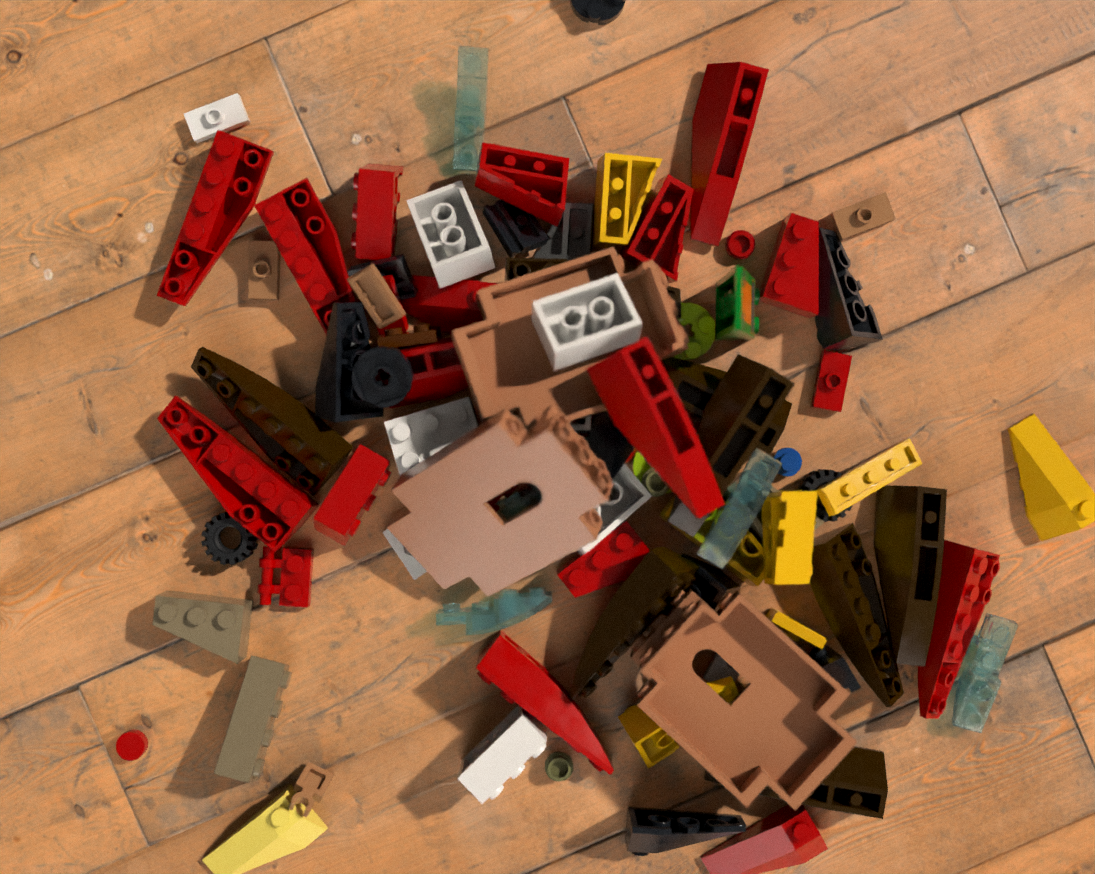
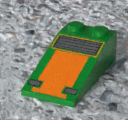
(736, 306)

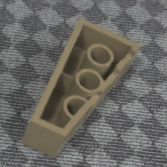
(253, 720)

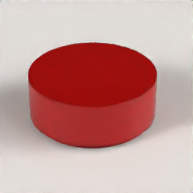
(740, 245)
(131, 745)

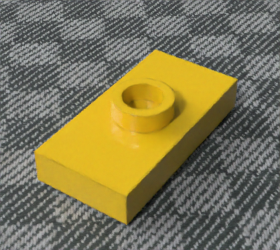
(795, 629)

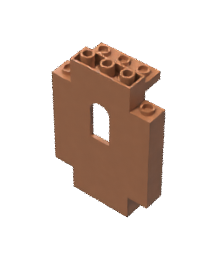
(507, 359)
(461, 536)
(776, 727)

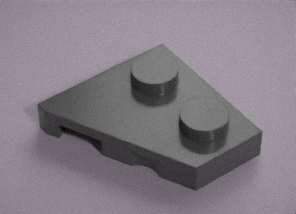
(572, 236)

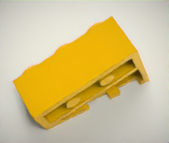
(619, 197)
(788, 536)

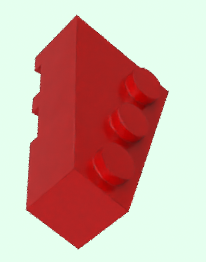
(524, 179)
(376, 211)
(793, 268)
(352, 495)

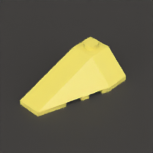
(266, 836)

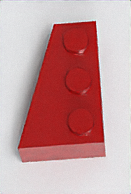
(661, 227)
(605, 563)

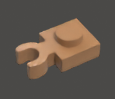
(310, 787)

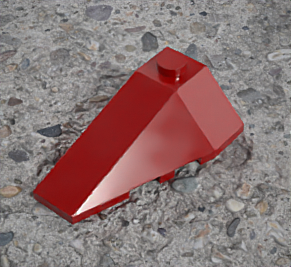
(446, 306)
(771, 844)

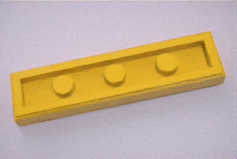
(869, 477)

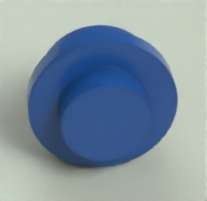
(790, 461)

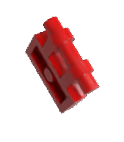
(295, 576)

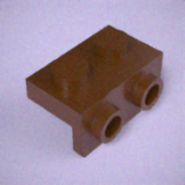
(420, 335)

